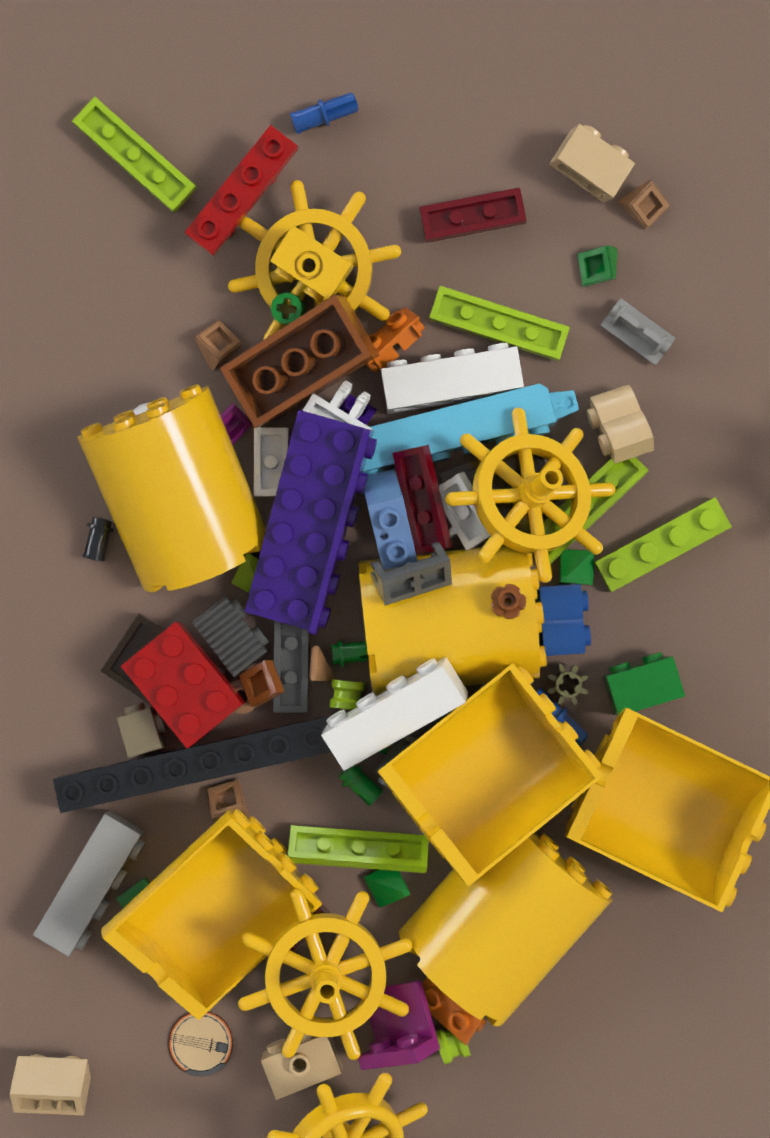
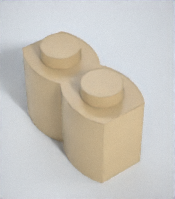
(621, 424)

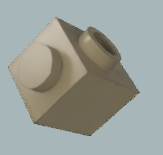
(141, 730)

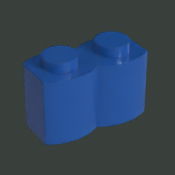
(563, 619)

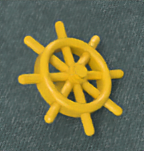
(531, 494)
(325, 975)
(330, 1116)

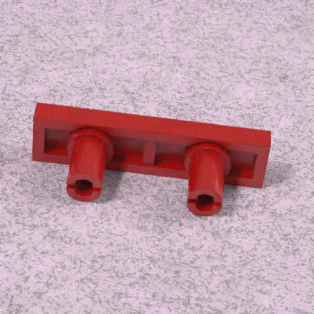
(241, 190)

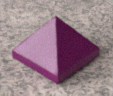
(235, 422)

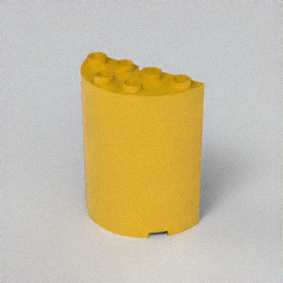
(175, 490)
(455, 621)
(491, 773)
(672, 809)
(194, 913)
(506, 929)

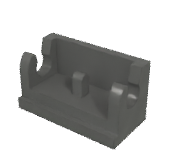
(414, 577)

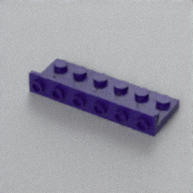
(310, 521)

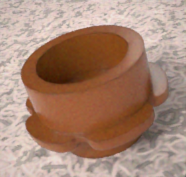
(504, 610)

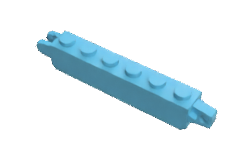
(484, 418)

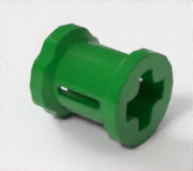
(282, 299)

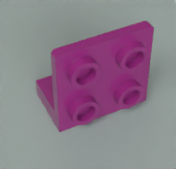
(401, 1038)

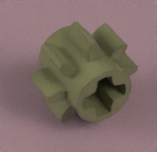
(576, 688)

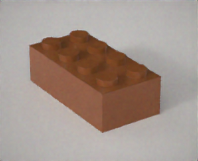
(299, 361)

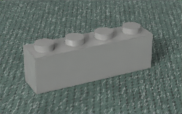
(89, 884)

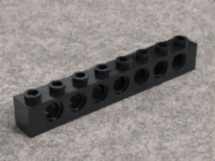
(191, 764)

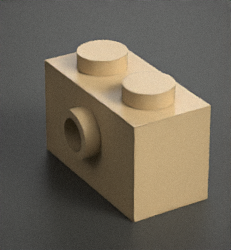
(592, 162)
(312, 1063)
(50, 1085)

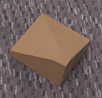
(644, 204)
(217, 344)
(319, 666)
(226, 797)

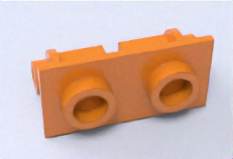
(400, 328)
(451, 1014)

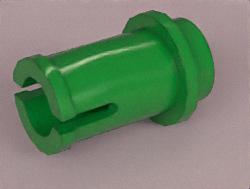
(349, 652)
(360, 784)

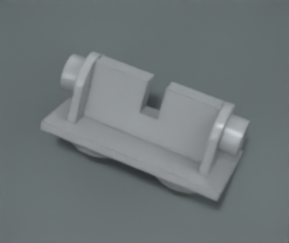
(638, 331)

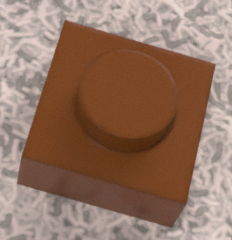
(261, 683)

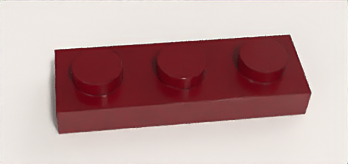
(473, 215)
(422, 498)

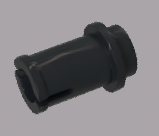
(97, 538)

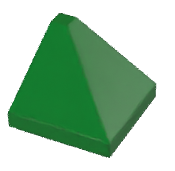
(598, 265)
(576, 567)
(387, 886)

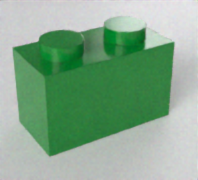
(643, 684)

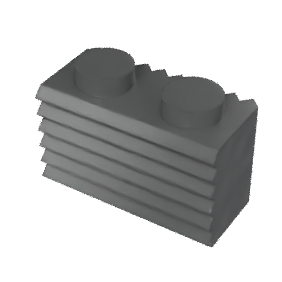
(231, 635)

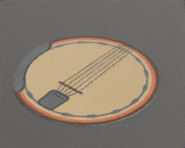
(200, 1045)

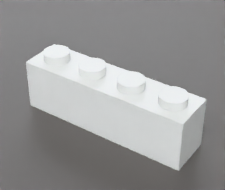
(451, 379)
(394, 713)

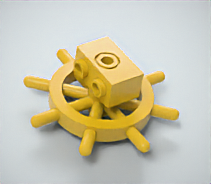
(314, 264)

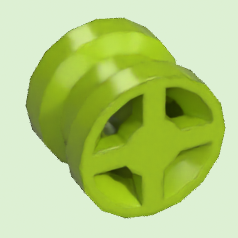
(346, 693)
(451, 1046)

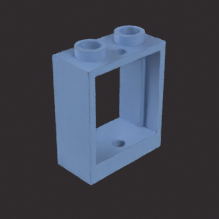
(389, 519)

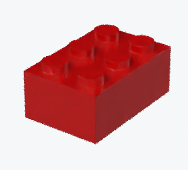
(183, 684)

